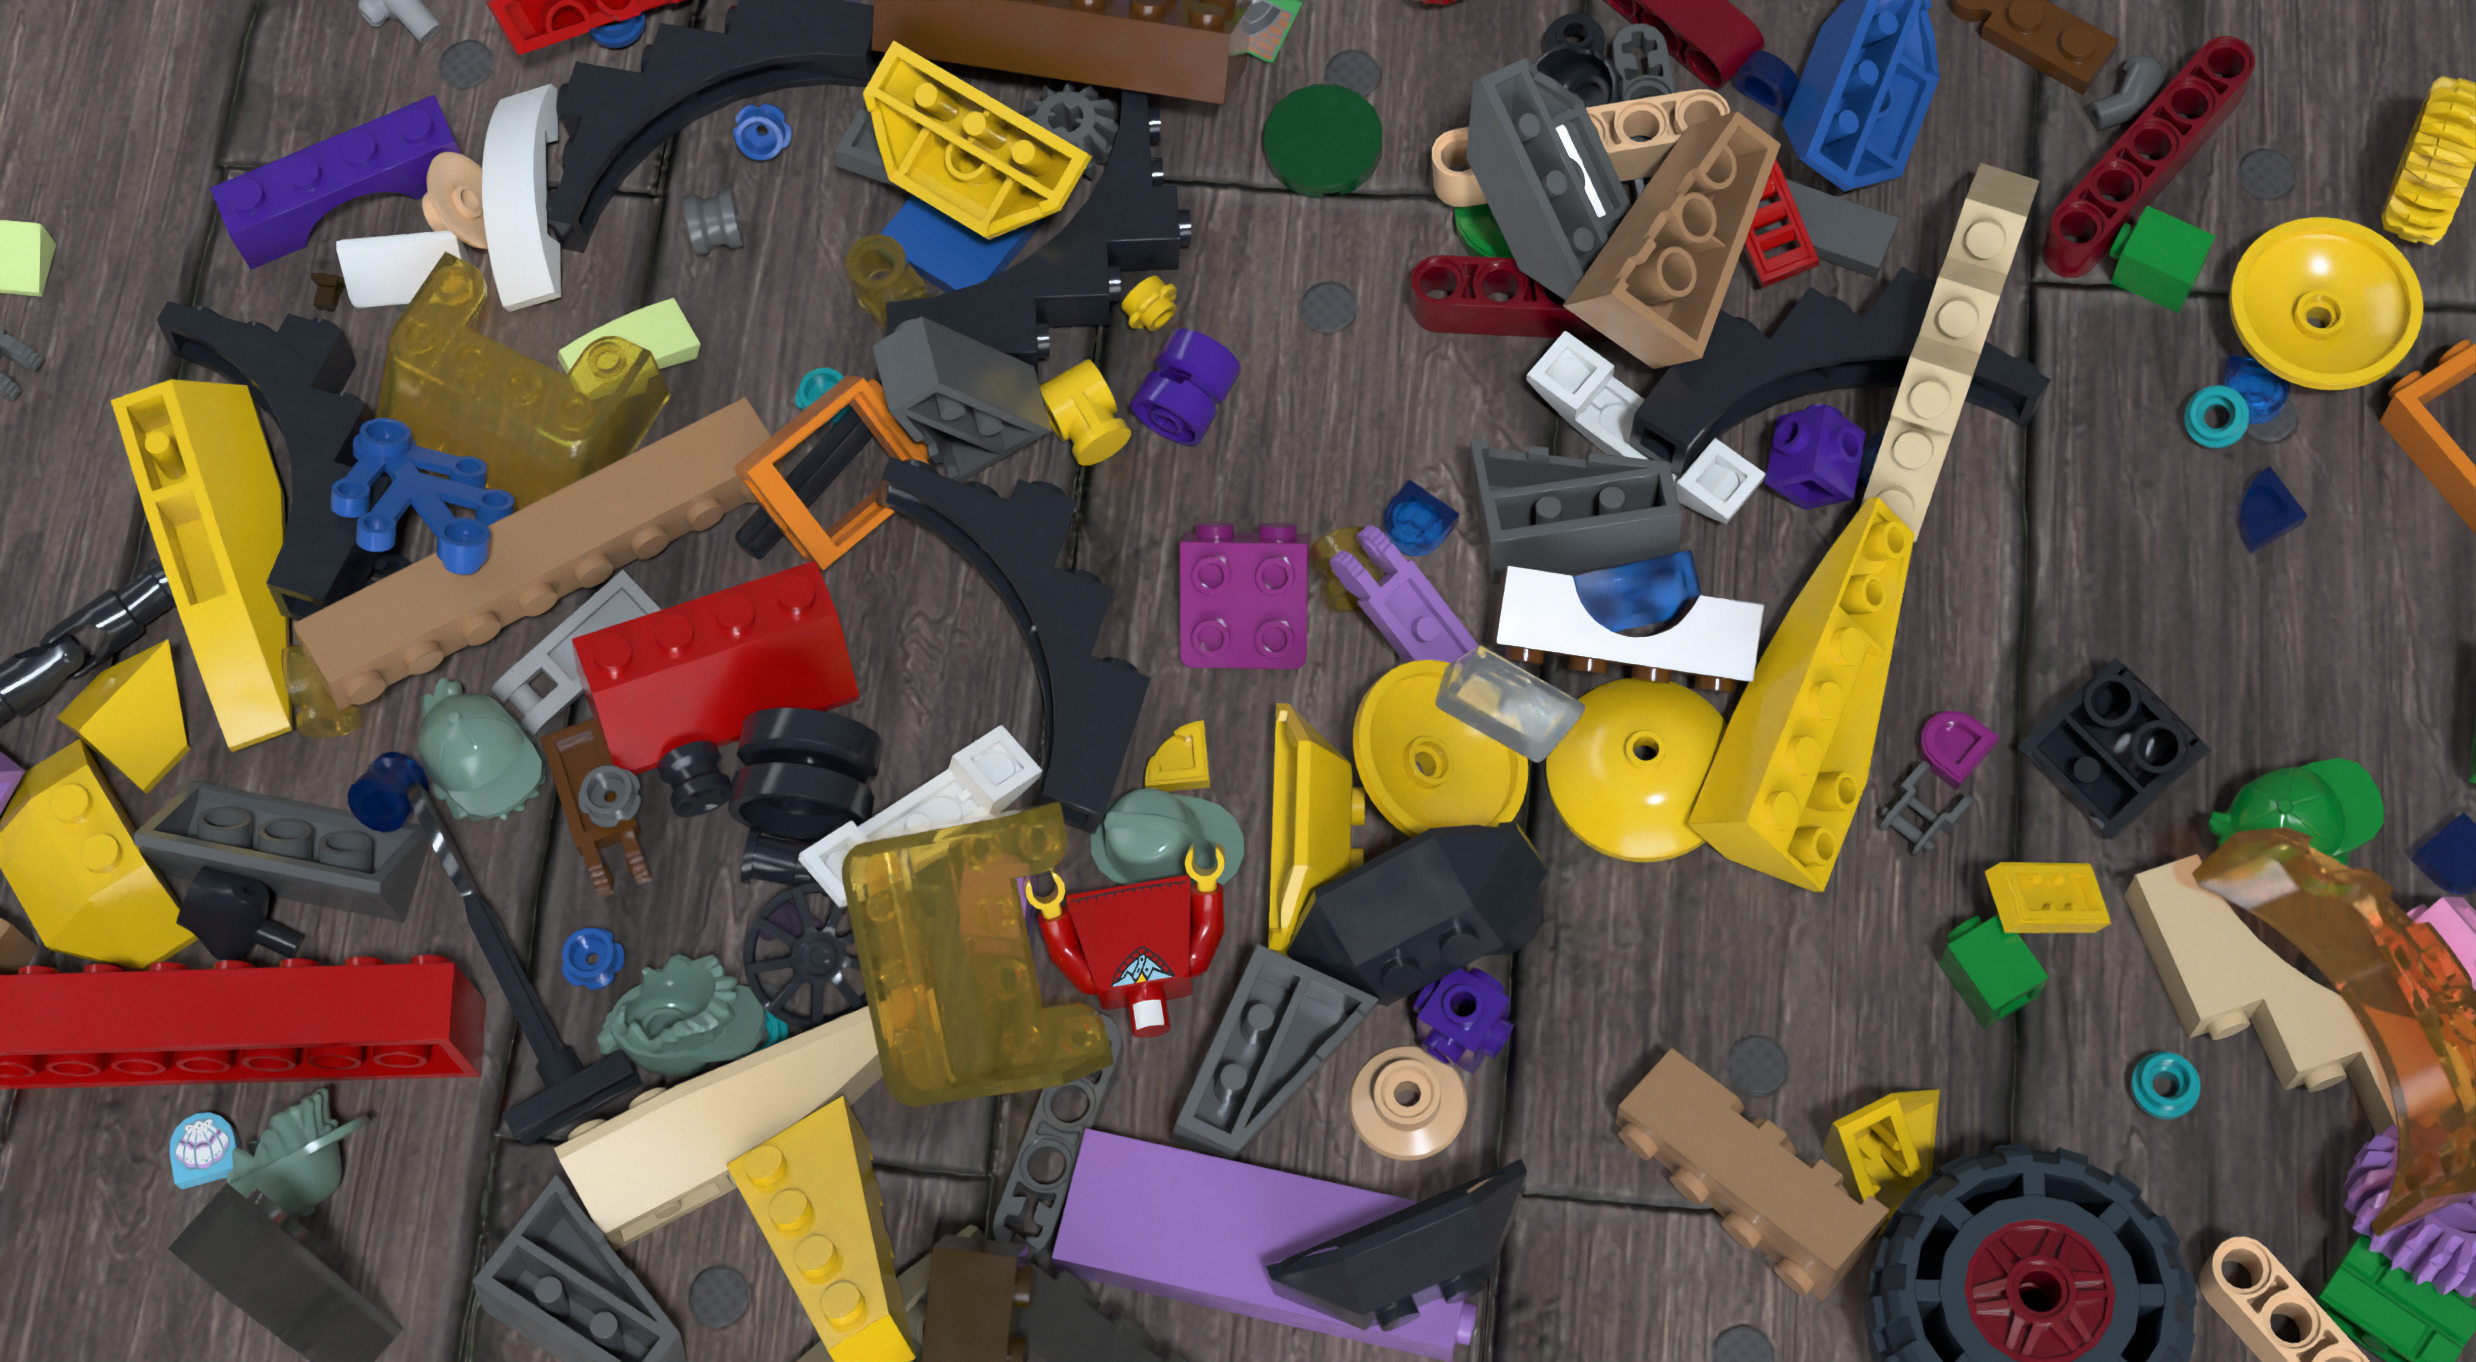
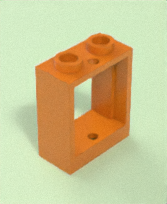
(2424, 437)
(783, 504)

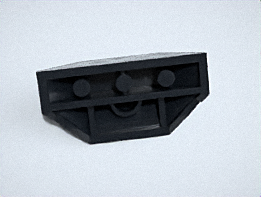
(1420, 909)
(1408, 1256)

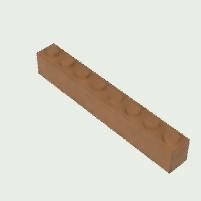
(534, 558)

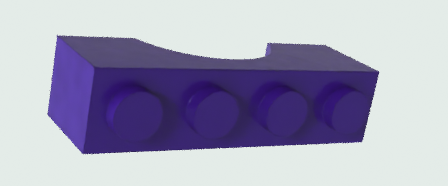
(280, 202)

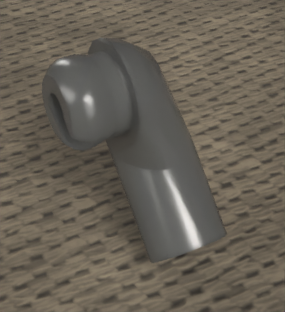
(2138, 91)

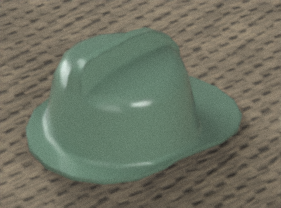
(1150, 834)

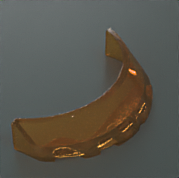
(2400, 987)

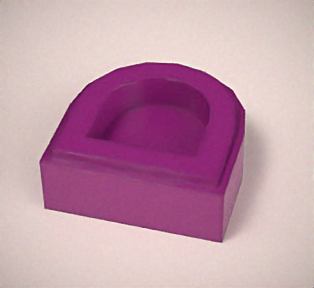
(1955, 746)

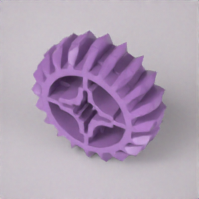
(2431, 1248)

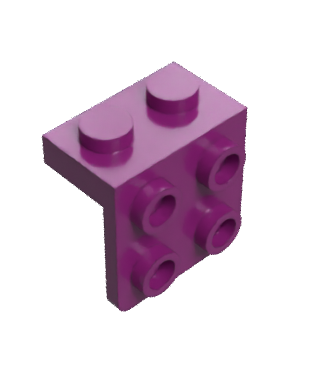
(1244, 596)

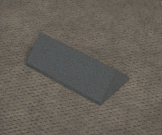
(289, 847)

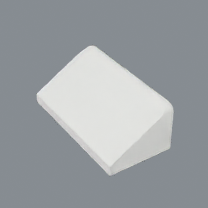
(393, 266)

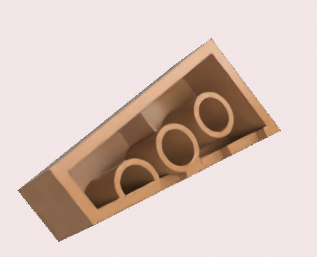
(1679, 244)
(1749, 1176)

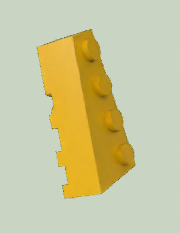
(827, 1229)

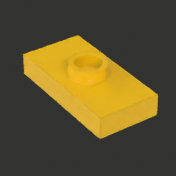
(2047, 897)

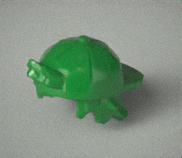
(2323, 799)

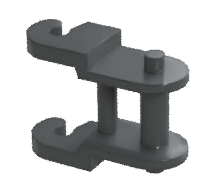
(1944, 822)

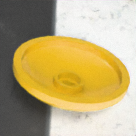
(2331, 274)
(1465, 771)
(1626, 803)

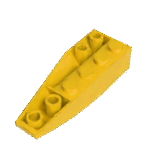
(218, 534)
(1812, 713)

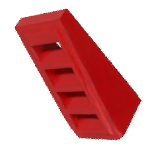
(1784, 208)

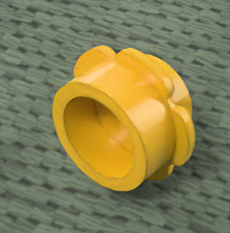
(1150, 304)

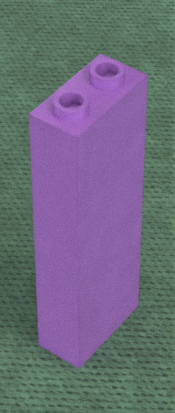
(1211, 1225)

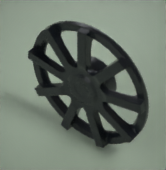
(814, 956)

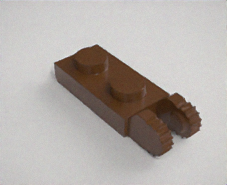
(571, 757)

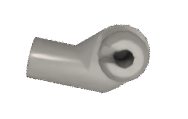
(411, 13)

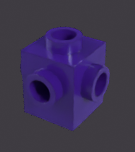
(1815, 457)
(1463, 1039)

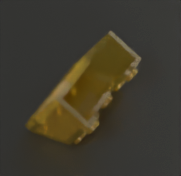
(505, 408)
(955, 964)

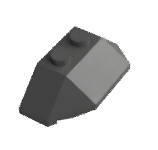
(1543, 174)

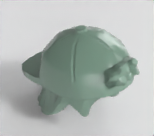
(477, 754)
(684, 1018)
(297, 1156)

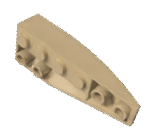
(676, 1142)

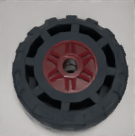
(2032, 1230)

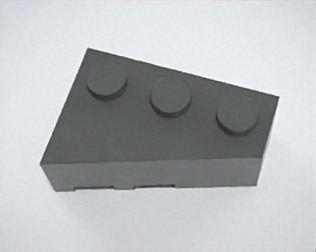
(959, 396)
(1572, 511)
(1266, 1050)
(572, 1291)

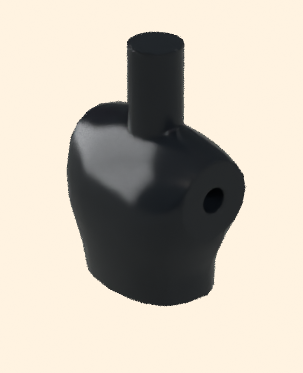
(230, 916)

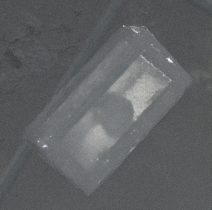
(1507, 703)

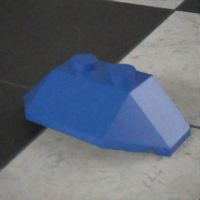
(1865, 91)

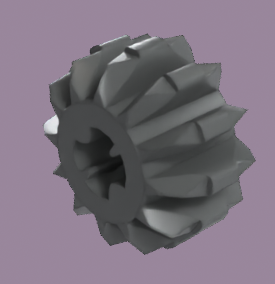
(1078, 120)

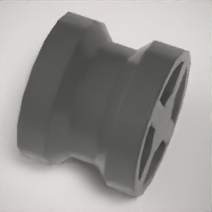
(713, 221)

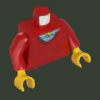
(1136, 939)

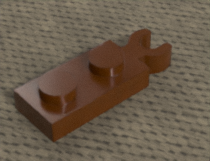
(2042, 37)

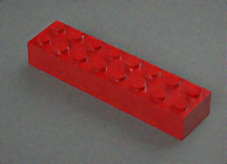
(239, 1024)

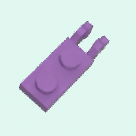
(1402, 602)

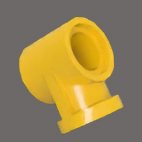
(1084, 411)

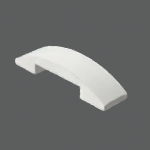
(515, 198)
(1603, 409)
(976, 784)

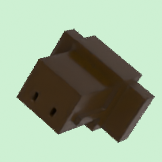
(328, 290)

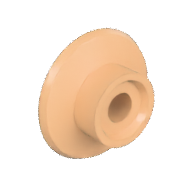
(455, 198)
(1400, 1130)

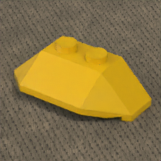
(966, 147)
(1310, 821)
(78, 868)

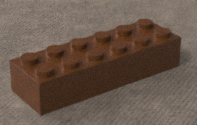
(1126, 44)

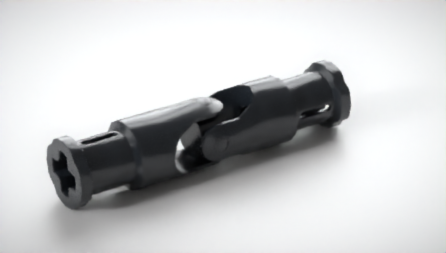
(34, 674)

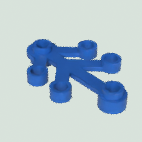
(388, 448)

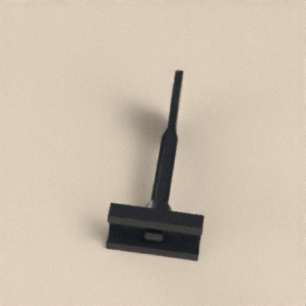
(569, 1090)

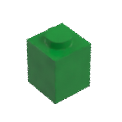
(2160, 258)
(1991, 969)

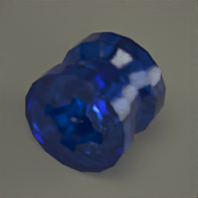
(380, 794)

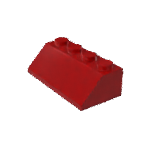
(712, 663)

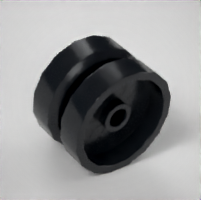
(804, 773)

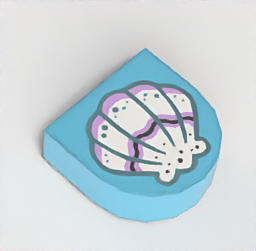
(202, 1149)

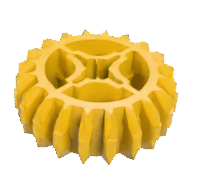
(2434, 164)

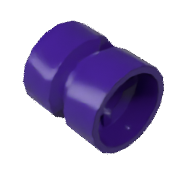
(1182, 393)

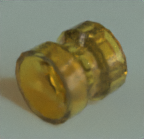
(1325, 549)

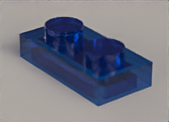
(1639, 591)

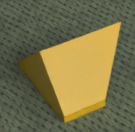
(133, 716)
(1886, 1147)

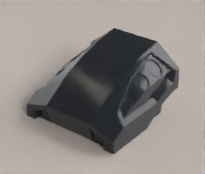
(2114, 747)

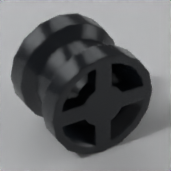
(695, 778)

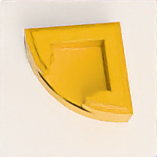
(1180, 761)

